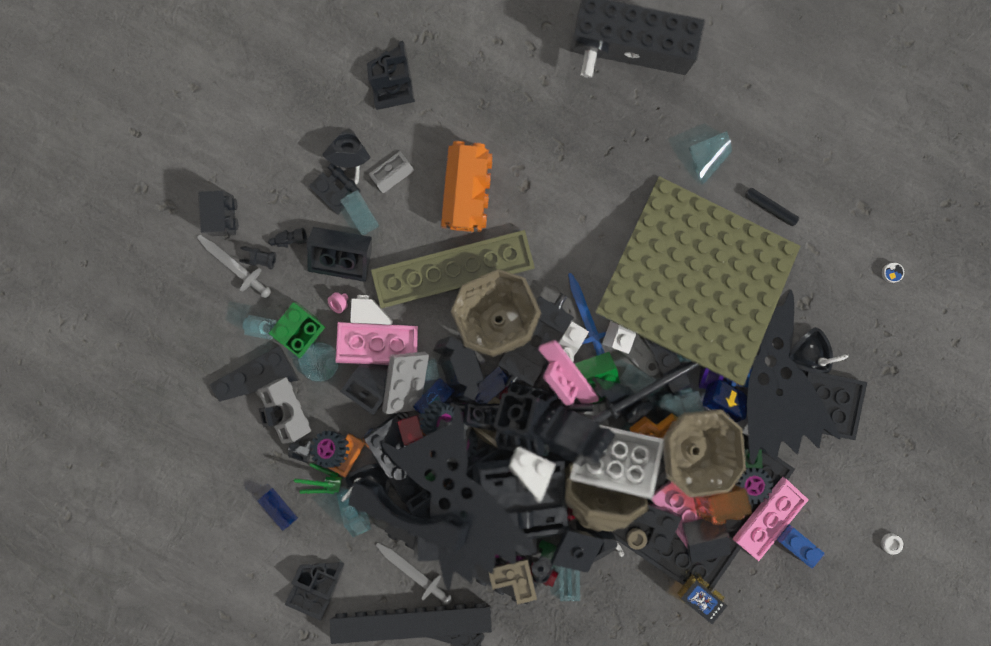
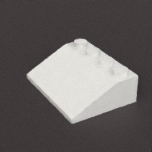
(626, 466)

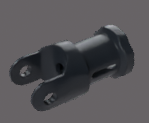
(259, 258)

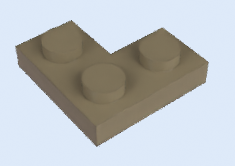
(516, 575)

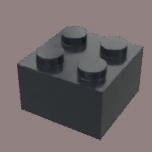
(217, 213)

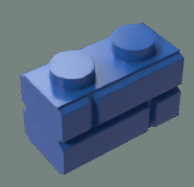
(800, 546)

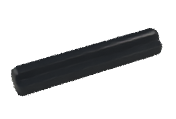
(772, 207)

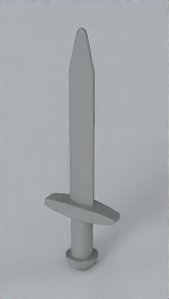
(248, 278)
(417, 576)

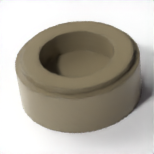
(636, 538)

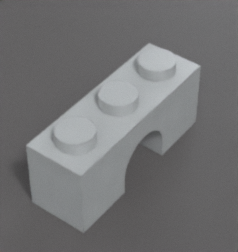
(294, 423)

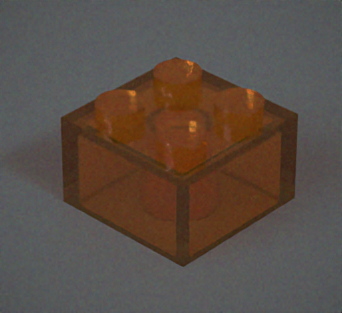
(723, 506)

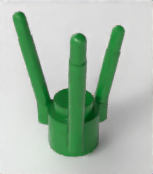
(331, 485)

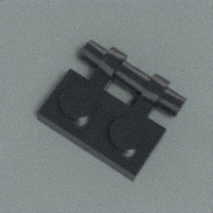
(329, 192)

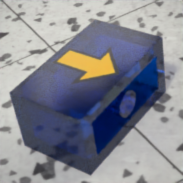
(726, 398)

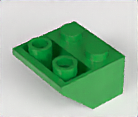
(297, 329)
(599, 367)

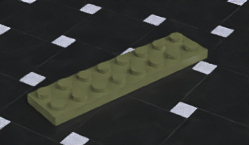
(451, 268)

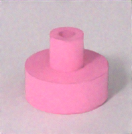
(338, 302)

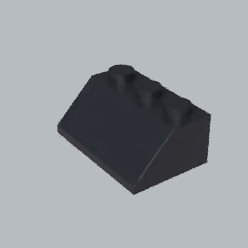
(338, 254)

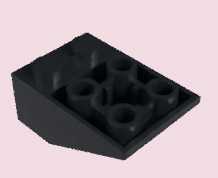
(367, 386)

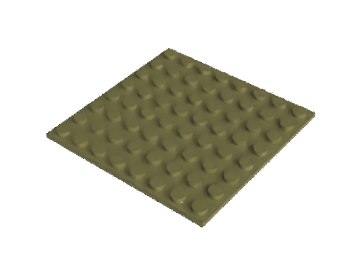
(699, 280)

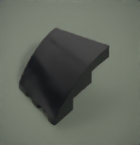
(391, 78)
(314, 588)

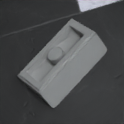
(391, 172)

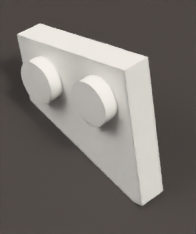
(532, 471)

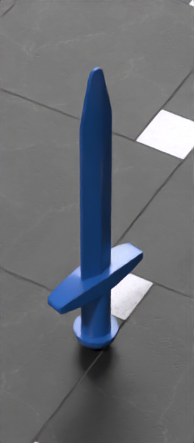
(586, 316)

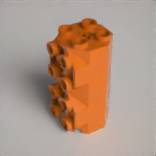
(466, 187)

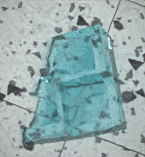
(710, 155)

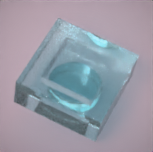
(432, 370)

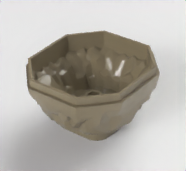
(494, 299)
(704, 453)
(602, 507)

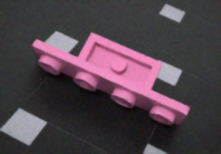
(565, 377)

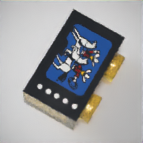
(702, 599)

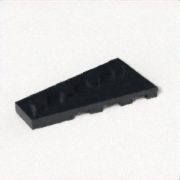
(254, 375)
(390, 434)

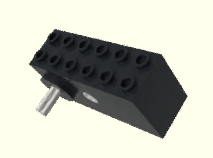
(635, 36)

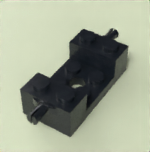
(527, 361)

